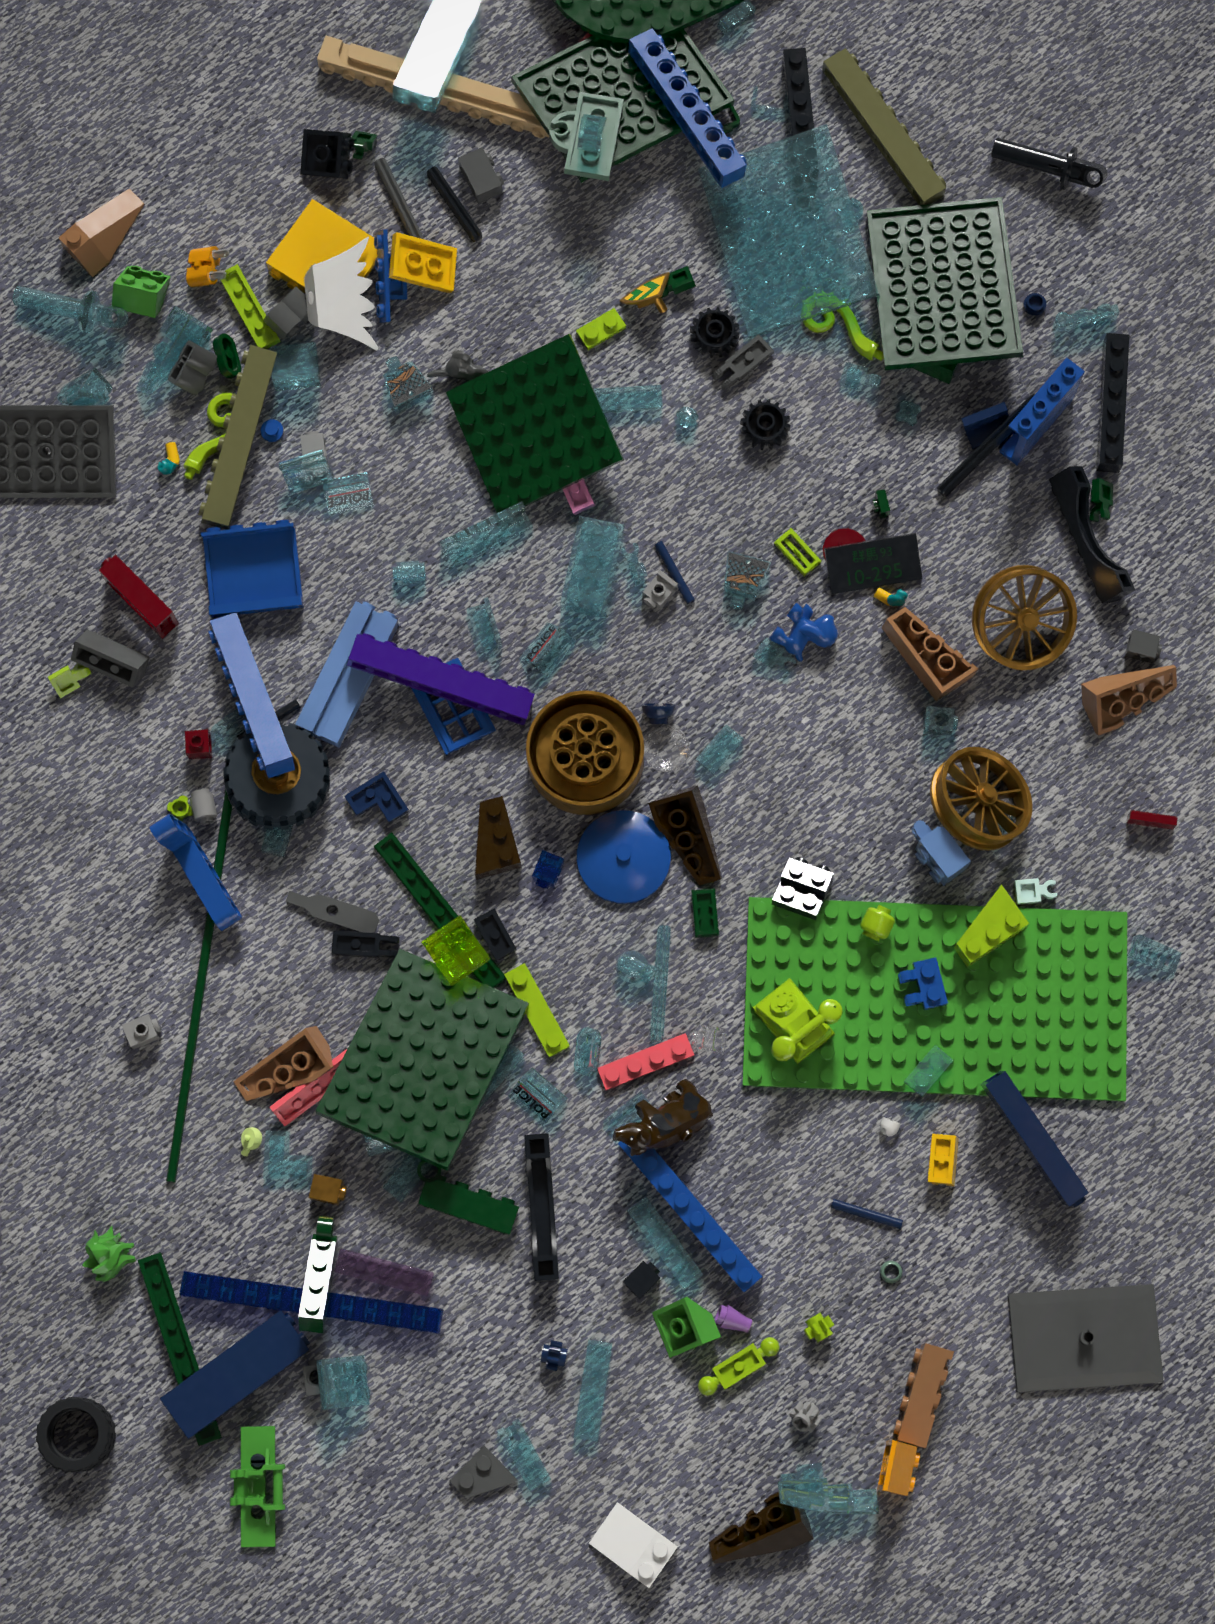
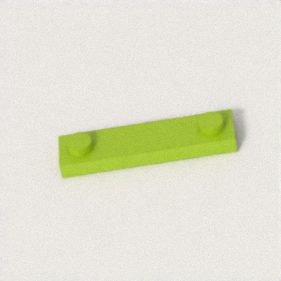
(248, 308)
(538, 1011)

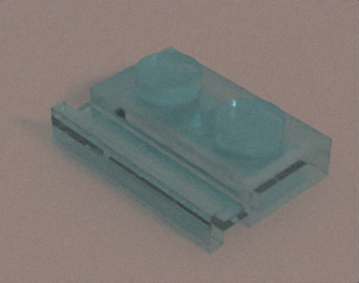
(306, 471)

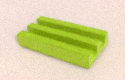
(810, 566)

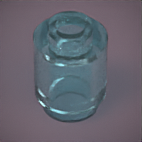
(409, 572)

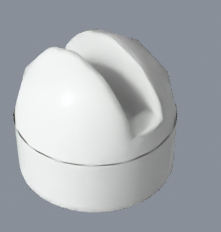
(889, 1127)

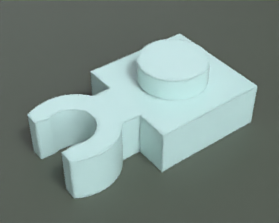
(1030, 892)

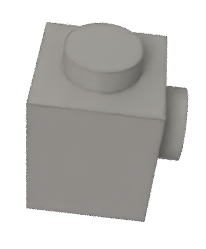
(142, 1031)

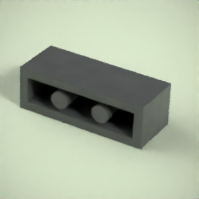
(110, 658)

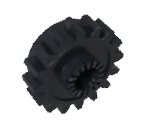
(714, 343)
(765, 436)

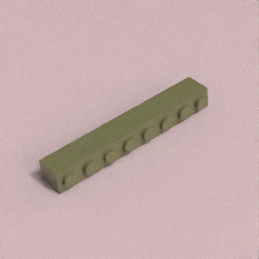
(884, 128)
(239, 437)

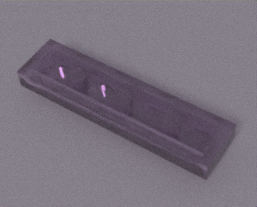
(384, 1272)

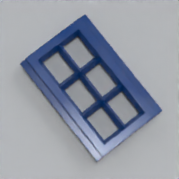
(439, 726)

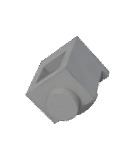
(655, 599)

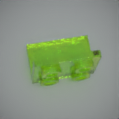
(455, 950)

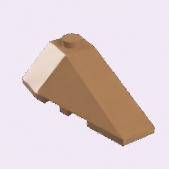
(100, 233)
(293, 1064)

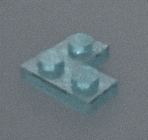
(279, 1163)

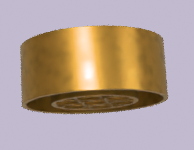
(602, 787)

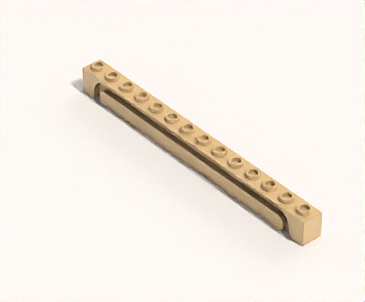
(461, 93)

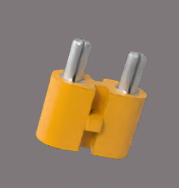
(203, 266)

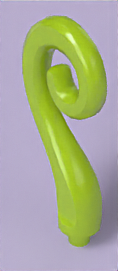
(860, 342)
(198, 457)

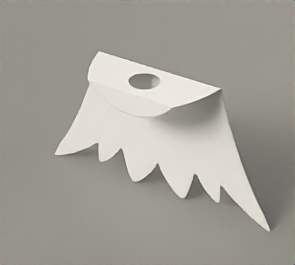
(335, 295)

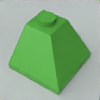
(685, 1326)

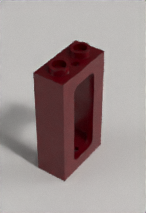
(138, 596)

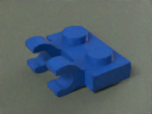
(929, 983)

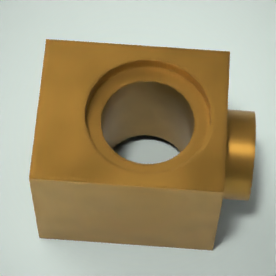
(327, 1189)

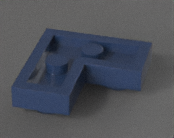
(377, 792)

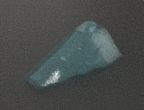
(178, 330)

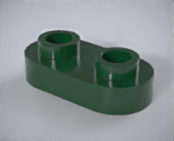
(227, 356)

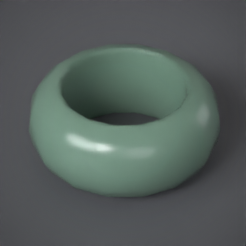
(882, 1269)

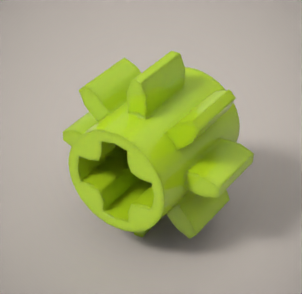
(819, 1327)

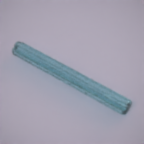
(660, 983)

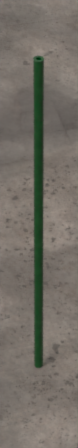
(197, 1002)

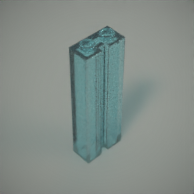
(436, 53)

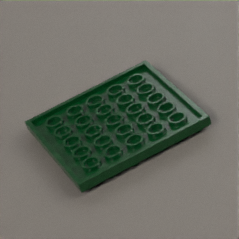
(535, 425)

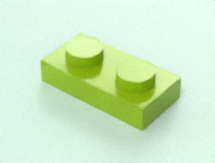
(601, 329)

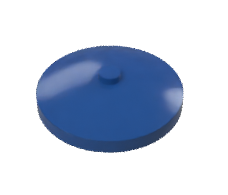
(623, 857)

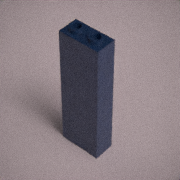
(1035, 1139)
(235, 1374)

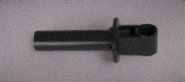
(1068, 168)

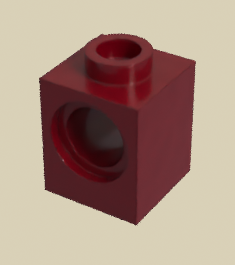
(198, 744)

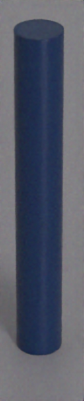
(674, 572)
(866, 1213)

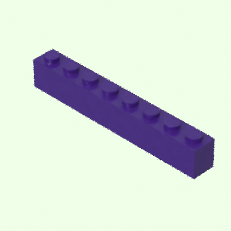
(440, 679)

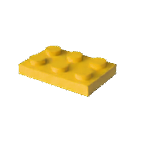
(423, 262)

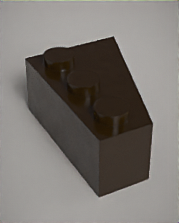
(495, 840)

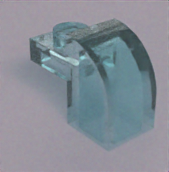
(591, 133)

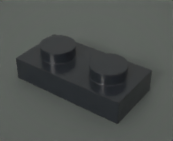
(495, 935)

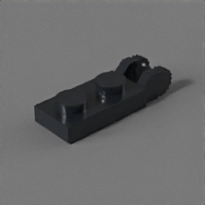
(362, 944)

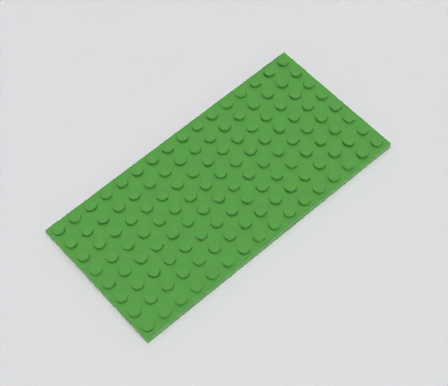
(1035, 1006)

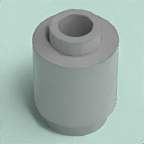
(203, 806)

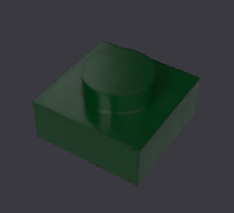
(880, 504)

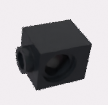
(642, 1279)

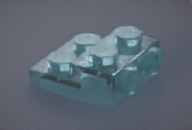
(343, 1382)

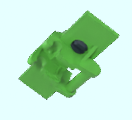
(257, 1456)

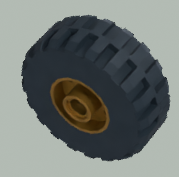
(279, 799)

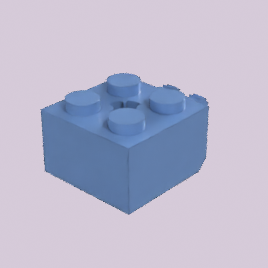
(939, 852)

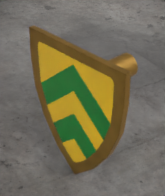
(648, 293)

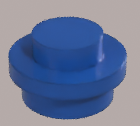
(271, 430)

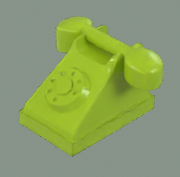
(796, 1022)

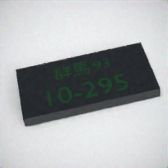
(873, 563)

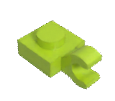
(67, 680)

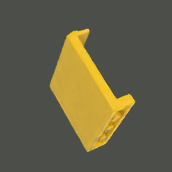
(314, 239)

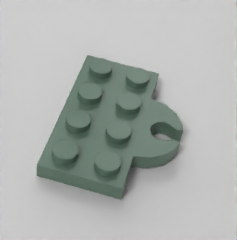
(582, 162)

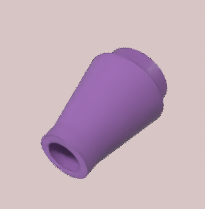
(732, 1319)

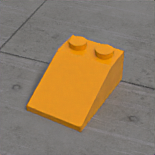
(898, 1468)

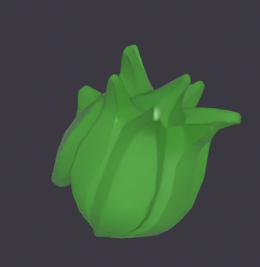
(107, 1255)

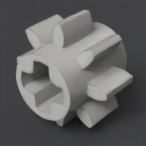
(805, 1416)

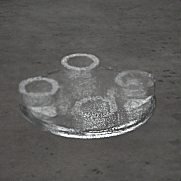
(666, 749)

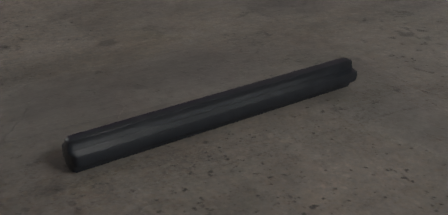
(979, 453)

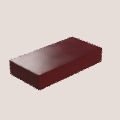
(1152, 819)

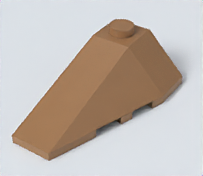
(1116, 696)

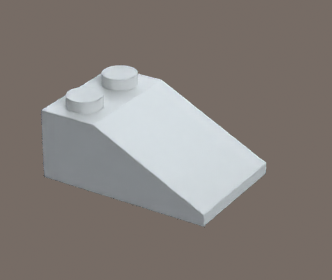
(633, 1545)

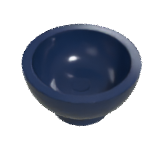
(658, 714)

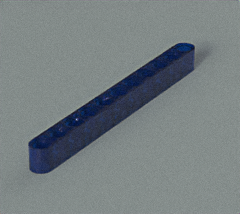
(289, 1299)

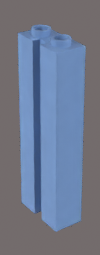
(341, 687)

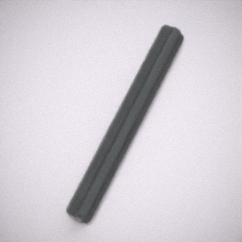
(397, 198)

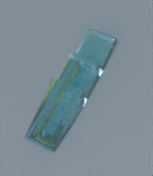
(821, 1497)

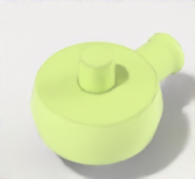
(250, 1139)

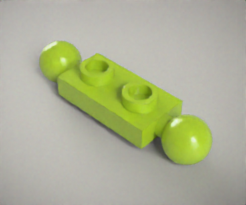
(738, 1366)

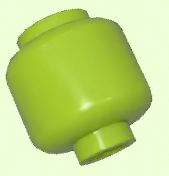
(877, 923)

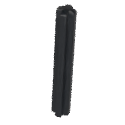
(454, 204)

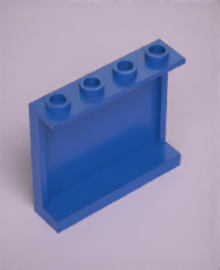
(1042, 410)
(252, 568)

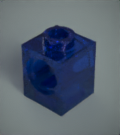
(547, 870)

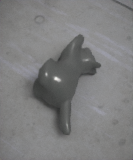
(459, 367)

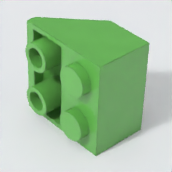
(140, 291)

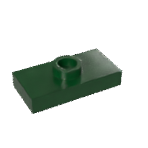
(705, 913)

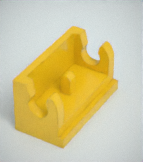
(943, 1159)

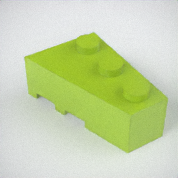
(991, 928)

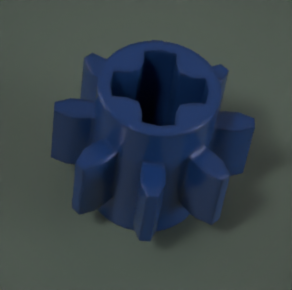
(554, 1355)

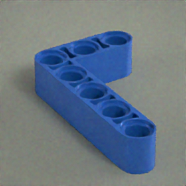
(203, 877)

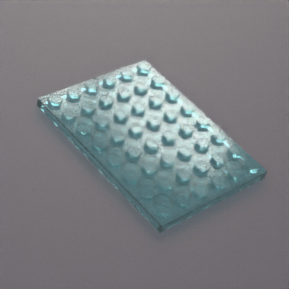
(790, 233)

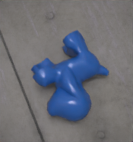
(821, 631)

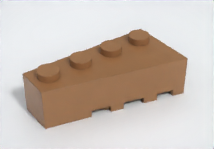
(927, 654)
(923, 1395)

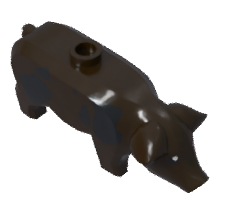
(672, 1122)

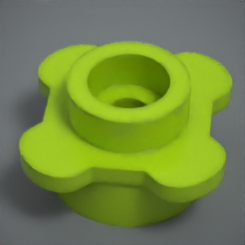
(174, 806)

